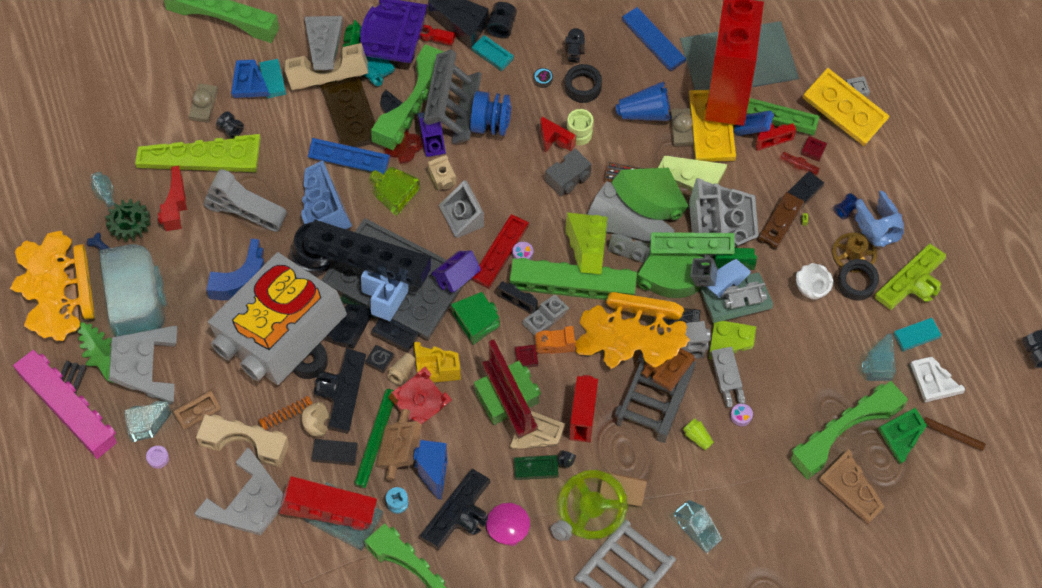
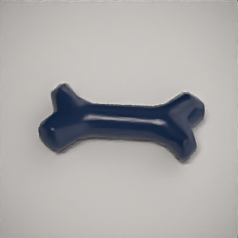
(97, 242)

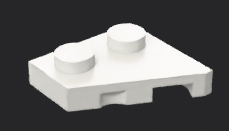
(933, 380)

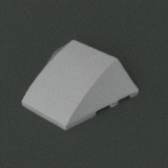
(723, 211)

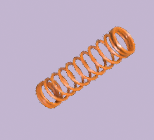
(263, 422)

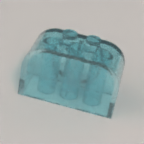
(132, 289)

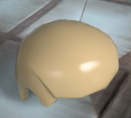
(314, 419)

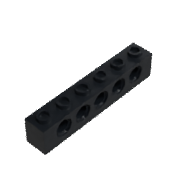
(367, 253)

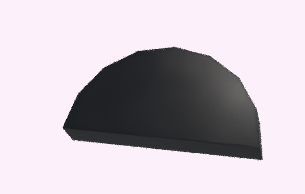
(389, 102)

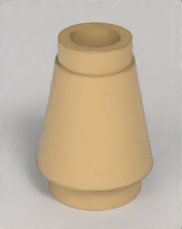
(401, 369)

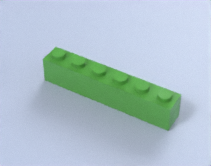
(569, 281)

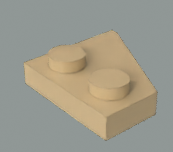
(548, 434)

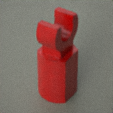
(437, 35)

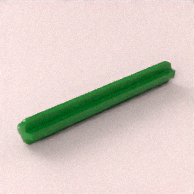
(374, 440)

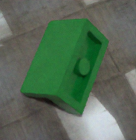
(743, 255)

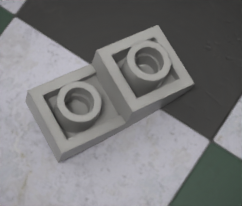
(546, 316)

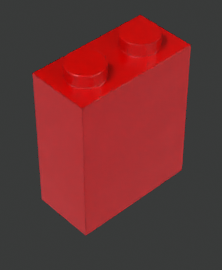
(583, 408)

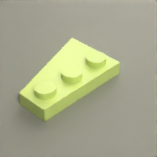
(687, 170)

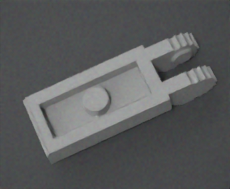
(727, 375)

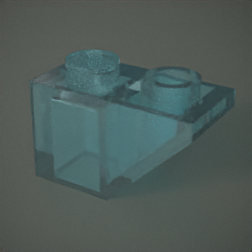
(146, 420)
(698, 525)

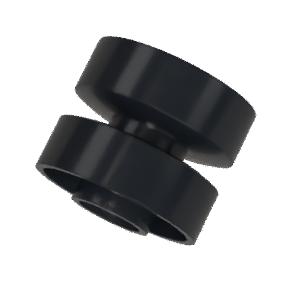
(310, 262)

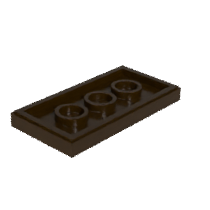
(349, 111)

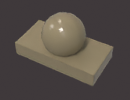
(203, 103)
(682, 127)

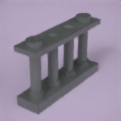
(439, 100)
(669, 408)

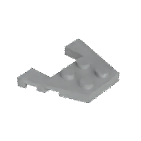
(133, 361)
(253, 506)

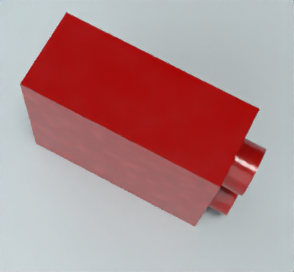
(734, 61)

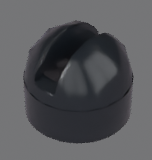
(566, 459)

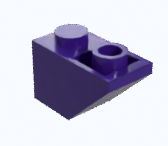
(431, 136)

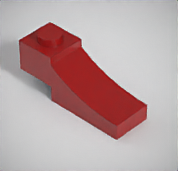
(174, 203)

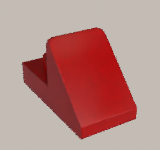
(554, 133)
(777, 136)

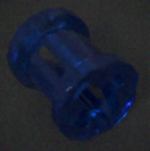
(846, 206)

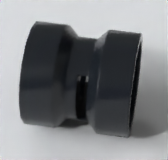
(230, 124)

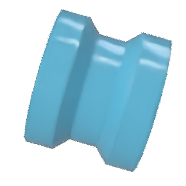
(396, 505)

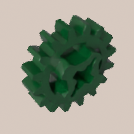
(128, 220)

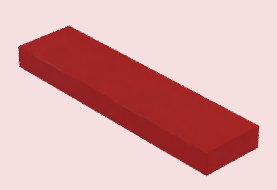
(500, 251)

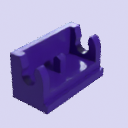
(456, 270)

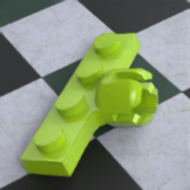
(914, 279)

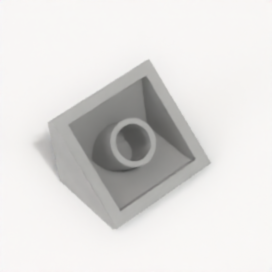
(462, 211)

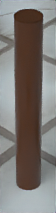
(954, 434)

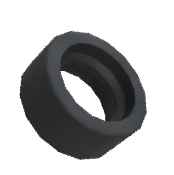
(587, 71)
(861, 265)

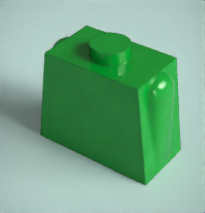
(476, 316)

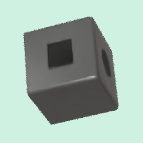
(698, 272)

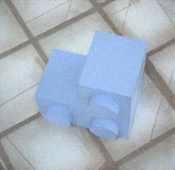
(385, 292)

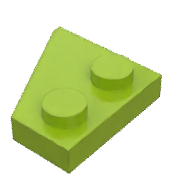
(732, 335)

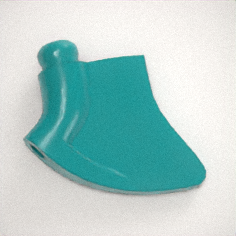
(378, 69)

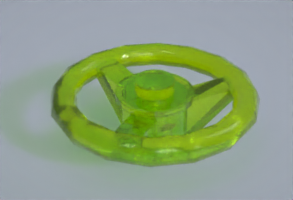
(593, 504)

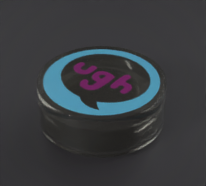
(543, 77)

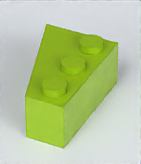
(587, 239)

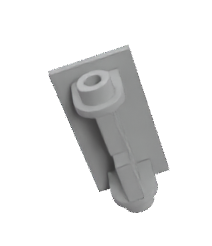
(626, 247)
(752, 291)

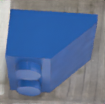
(431, 463)

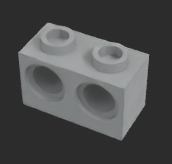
(698, 338)

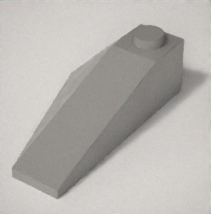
(623, 218)

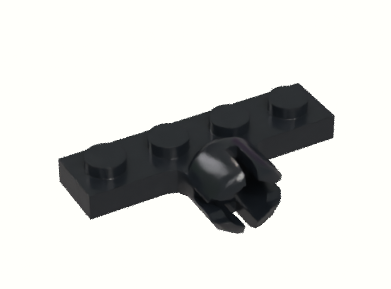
(342, 389)
(459, 511)

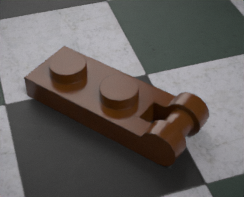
(781, 220)

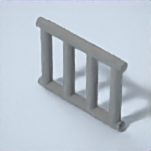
(610, 543)

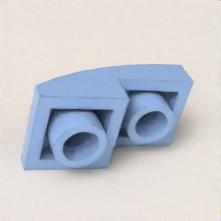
(728, 275)

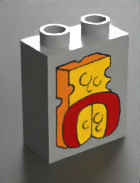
(276, 319)

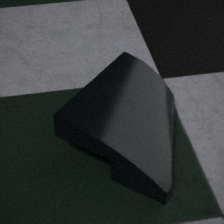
(350, 328)

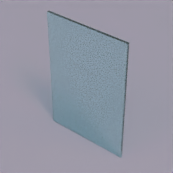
(773, 57)

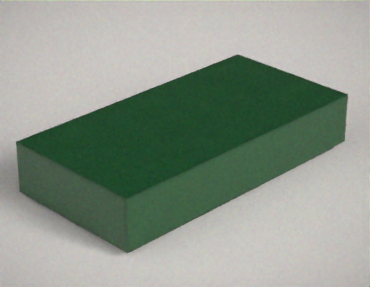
(536, 467)

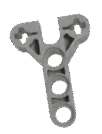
(230, 196)

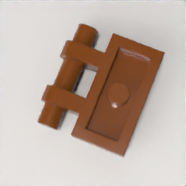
(670, 371)

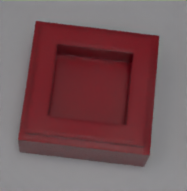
(814, 148)
(527, 355)

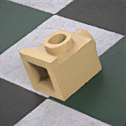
(442, 173)

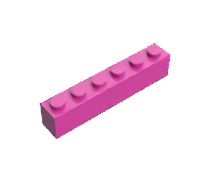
(65, 403)

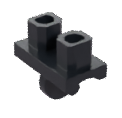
(575, 44)

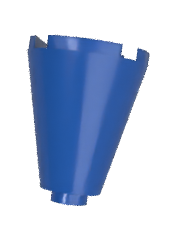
(646, 104)

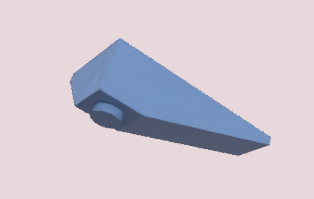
(322, 198)

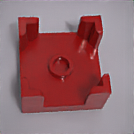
(420, 397)

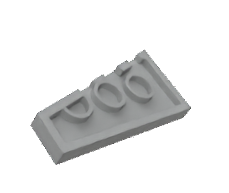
(324, 39)

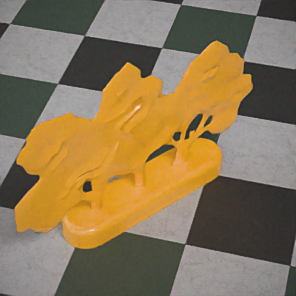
(46, 283)
(623, 337)

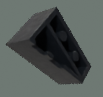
(461, 17)

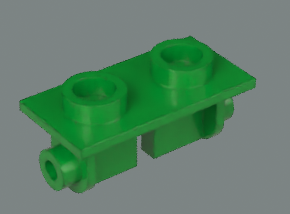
(352, 34)

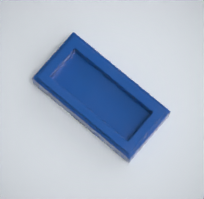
(755, 123)

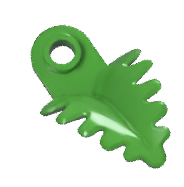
(97, 349)

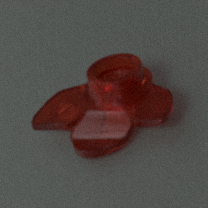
(405, 150)

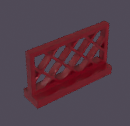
(508, 392)

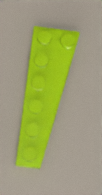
(229, 155)

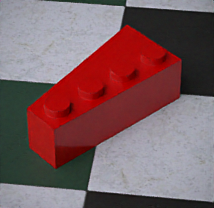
(327, 504)

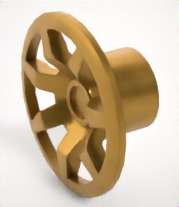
(855, 249)

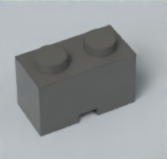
(569, 173)

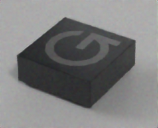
(379, 358)

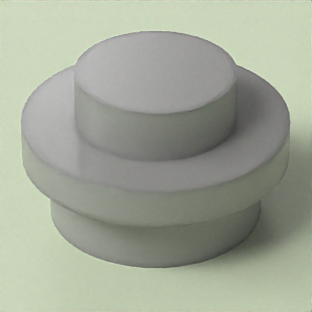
(561, 530)

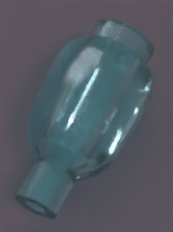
(102, 188)

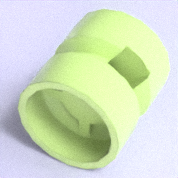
(581, 124)

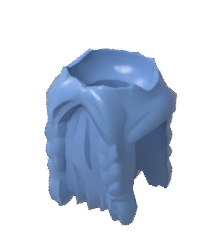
(875, 229)

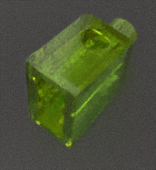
(394, 188)

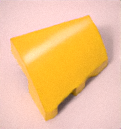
(441, 364)

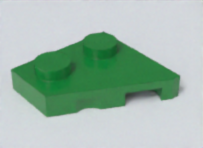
(903, 433)

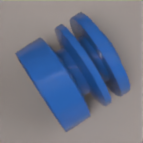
(490, 113)

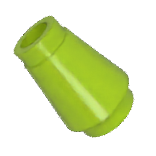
(697, 433)

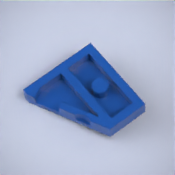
(248, 80)

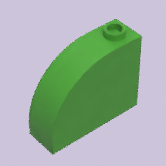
(651, 192)
(668, 275)

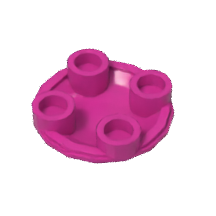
(508, 523)

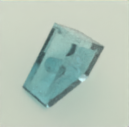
(880, 361)

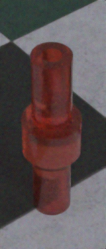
(800, 163)

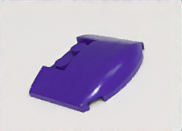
(393, 30)

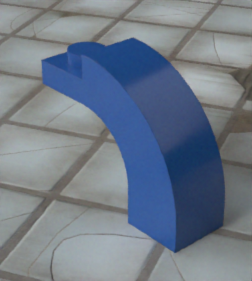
(225, 285)

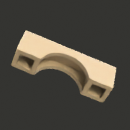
(349, 64)
(217, 433)

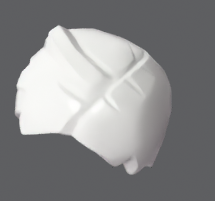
(814, 281)

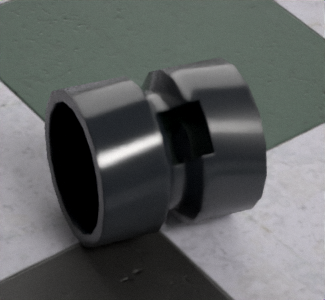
(501, 20)
(1033, 345)

